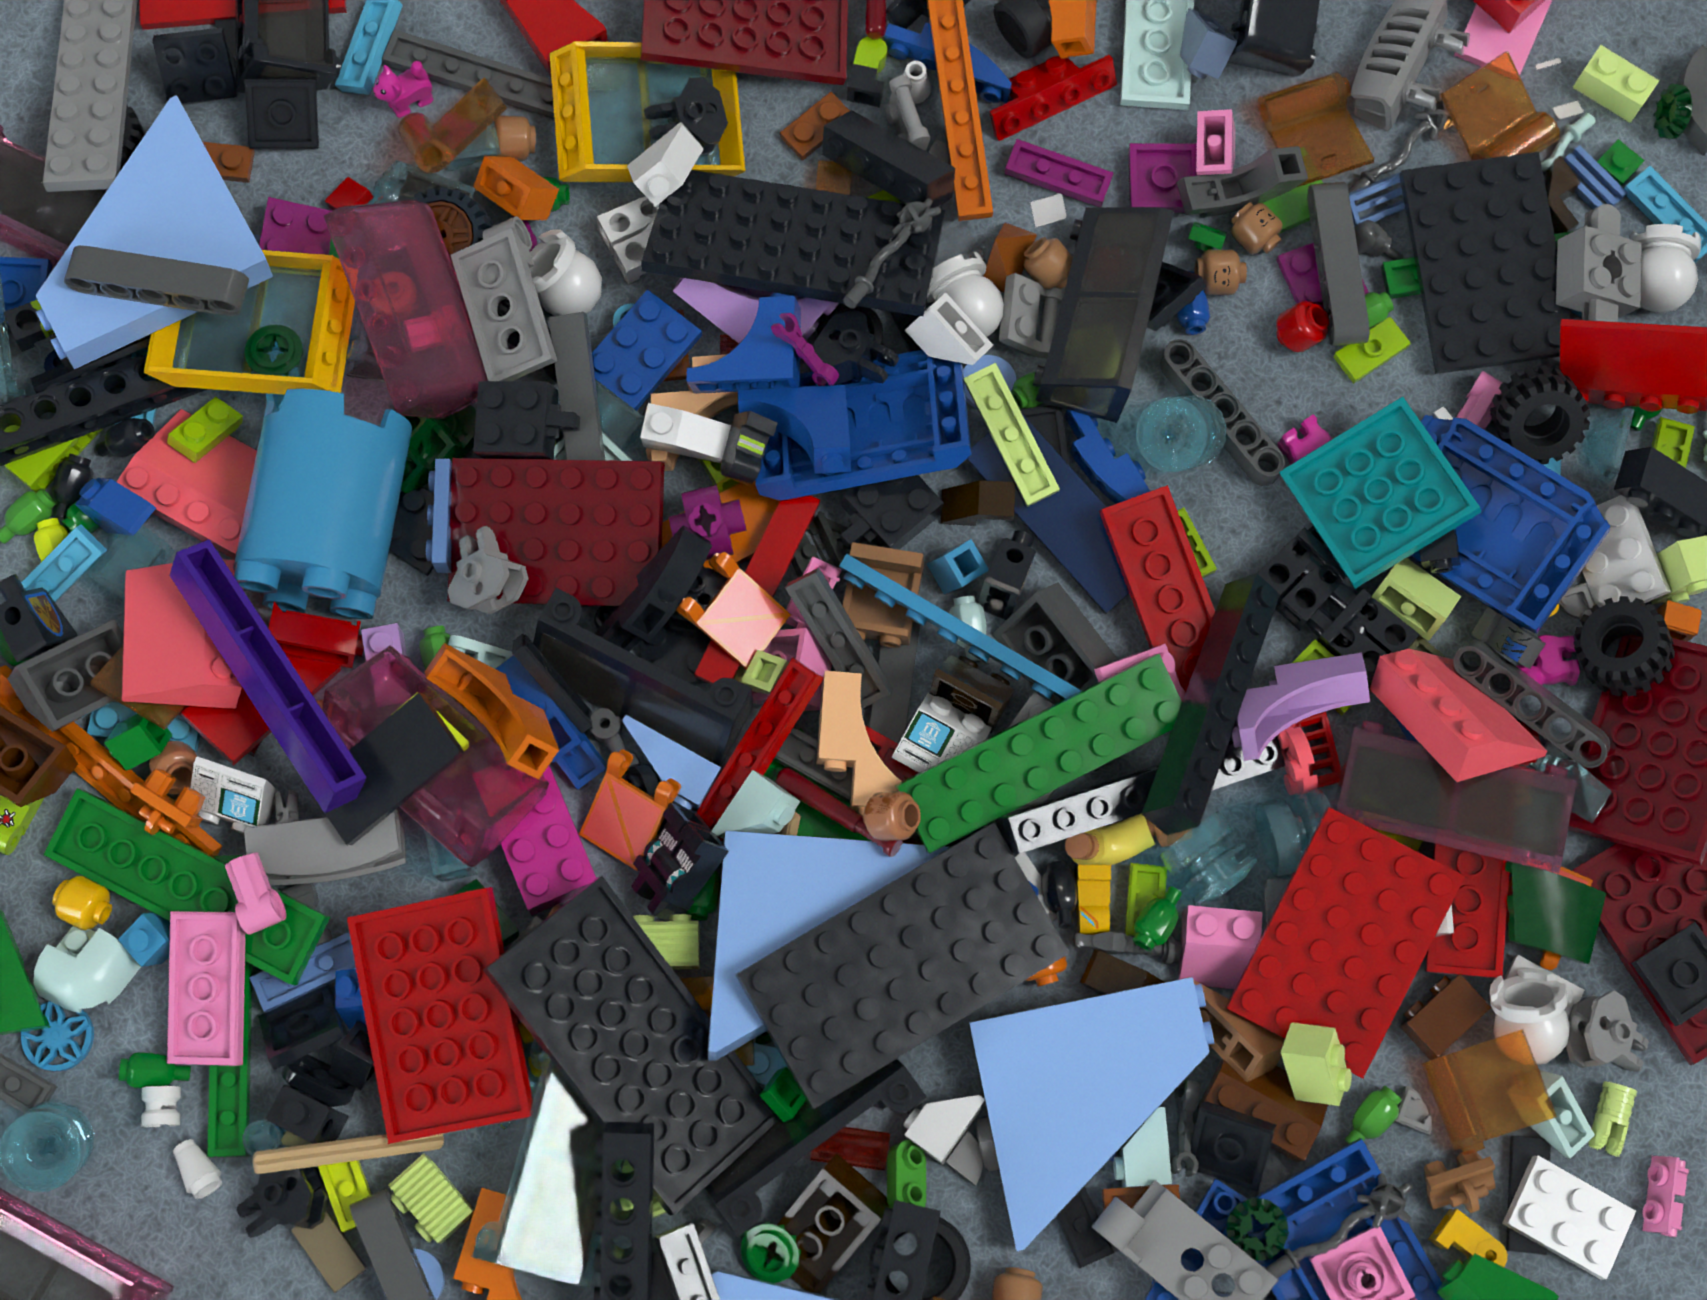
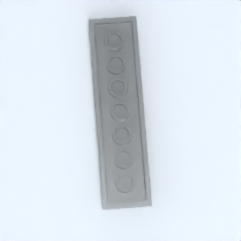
(90, 95)

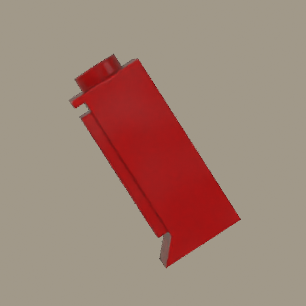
(316, 637)

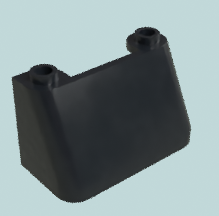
(1276, 35)

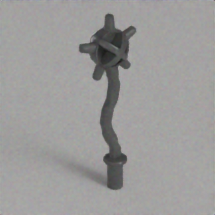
(1436, 120)
(913, 219)
(1384, 1201)

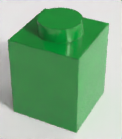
(136, 741)

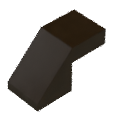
(1560, 185)
(976, 501)
(1112, 975)

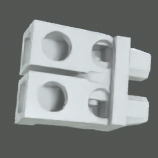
(627, 234)

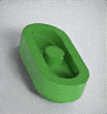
(906, 1174)

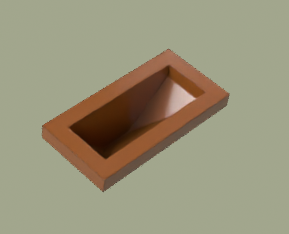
(1008, 254)

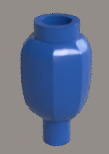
(1195, 315)

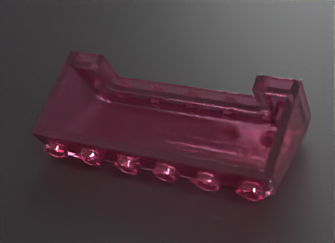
(409, 305)
(473, 799)

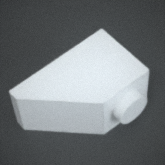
(665, 164)
(949, 333)
(942, 1125)

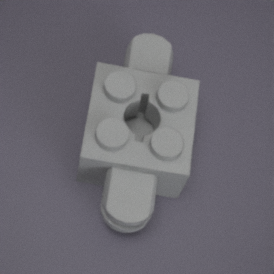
(1599, 268)

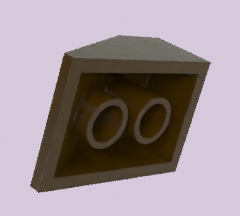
(972, 689)
(831, 1222)

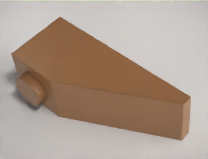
(1239, 1041)

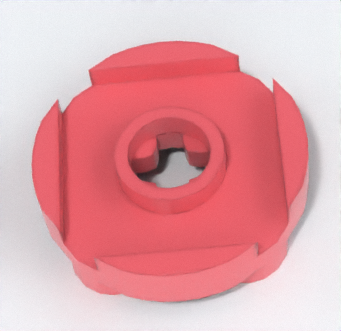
(1297, 759)

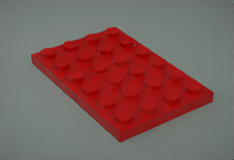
(1346, 937)
(435, 1021)

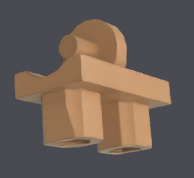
(1459, 1185)

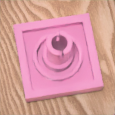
(1362, 1269)

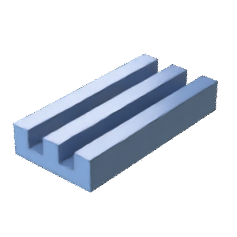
(1600, 173)
(1373, 188)

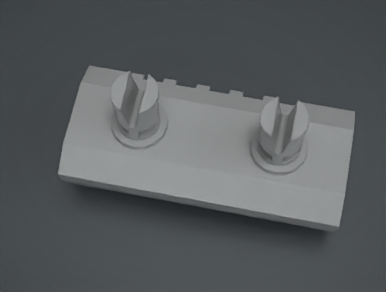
(1396, 58)
(315, 852)

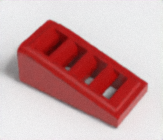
(1328, 746)

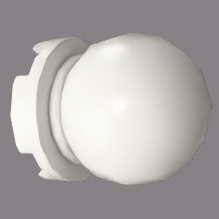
(1667, 266)
(564, 276)
(969, 290)
(1537, 1006)

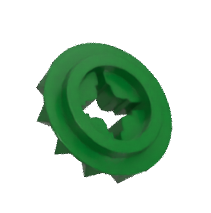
(756, 1257)

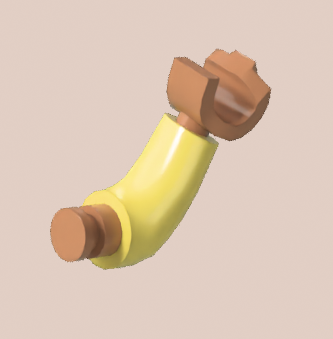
(1117, 841)

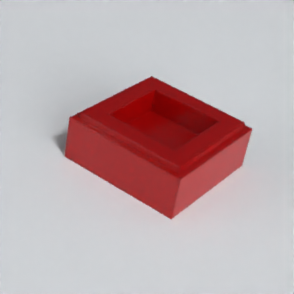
(349, 194)

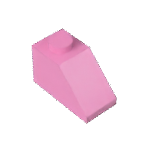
(1215, 142)

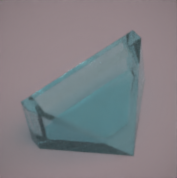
(484, 145)
(1607, 443)
(1589, 791)

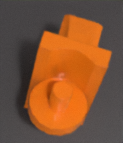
(155, 792)

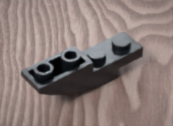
(659, 592)

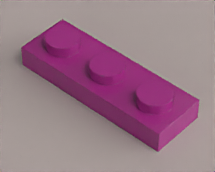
(1058, 173)

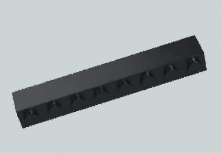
(1211, 705)

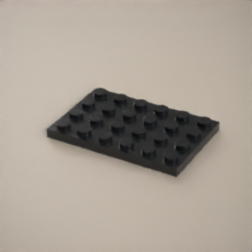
(1485, 261)

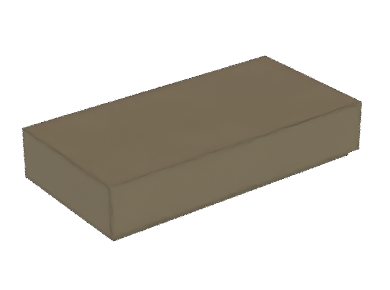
(331, 1253)

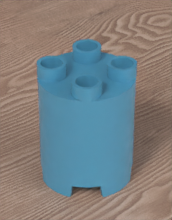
(321, 505)

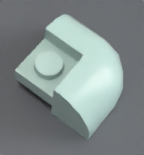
(84, 970)

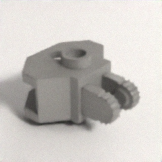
(484, 574)
(1606, 1033)

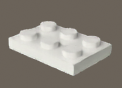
(1625, 559)
(1569, 1217)

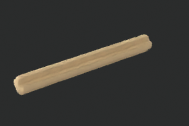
(339, 1152)

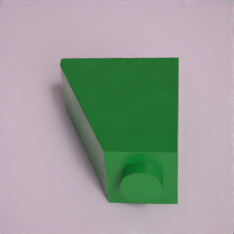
(1485, 1280)

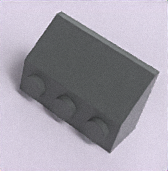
(1056, 637)
(57, 682)

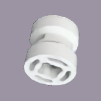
(160, 1106)

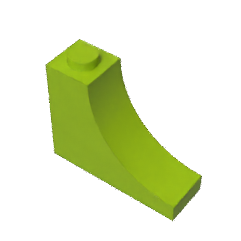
(40, 468)

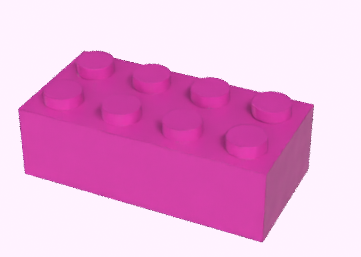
(548, 853)

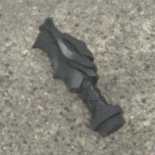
(1120, 943)

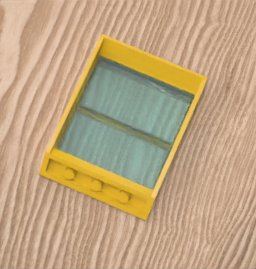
(602, 103)
(303, 294)

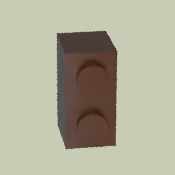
(1444, 1015)

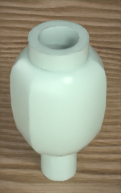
(971, 613)

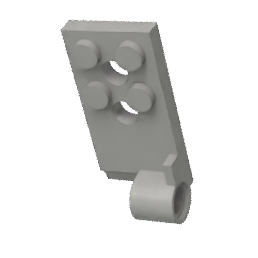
(500, 271)
(1159, 1233)

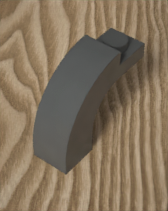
(1695, 78)
(1255, 182)

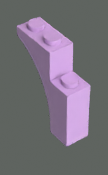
(736, 307)
(1296, 694)

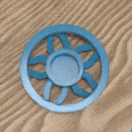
(59, 1038)

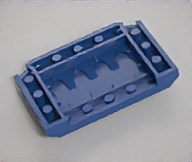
(895, 430)
(1530, 529)
(1317, 1205)

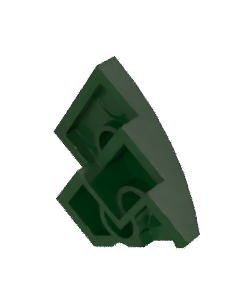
(437, 440)
(1553, 912)

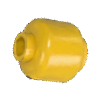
(82, 902)

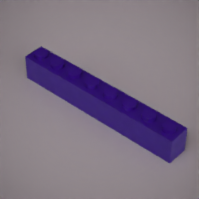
(267, 676)

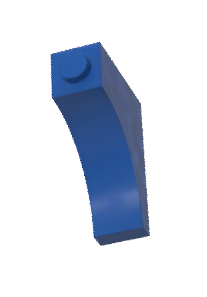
(759, 360)
(811, 417)

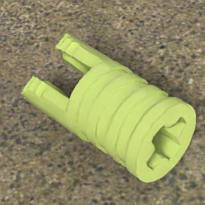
(1612, 1117)

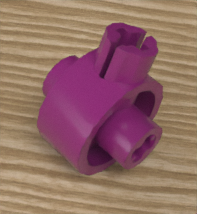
(710, 518)

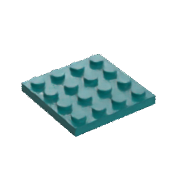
(1379, 492)

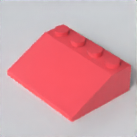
(195, 497)
(167, 648)
(1450, 715)

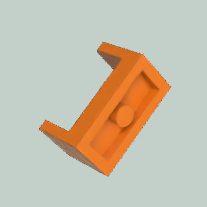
(515, 188)

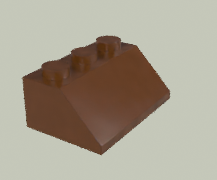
(30, 761)
(1271, 1100)

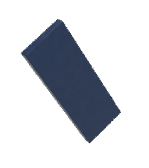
(1063, 522)

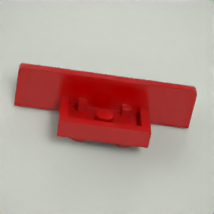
(1050, 90)

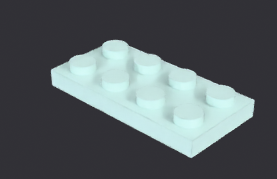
(1151, 55)

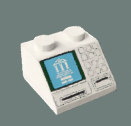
(938, 734)
(232, 795)

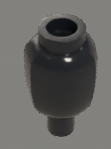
(126, 437)
(69, 481)
(1060, 892)

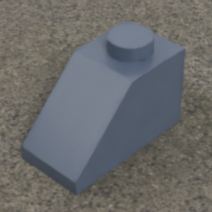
(1205, 45)

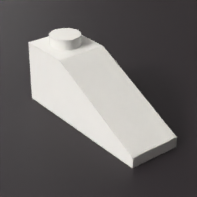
(684, 433)

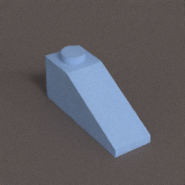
(675, 762)

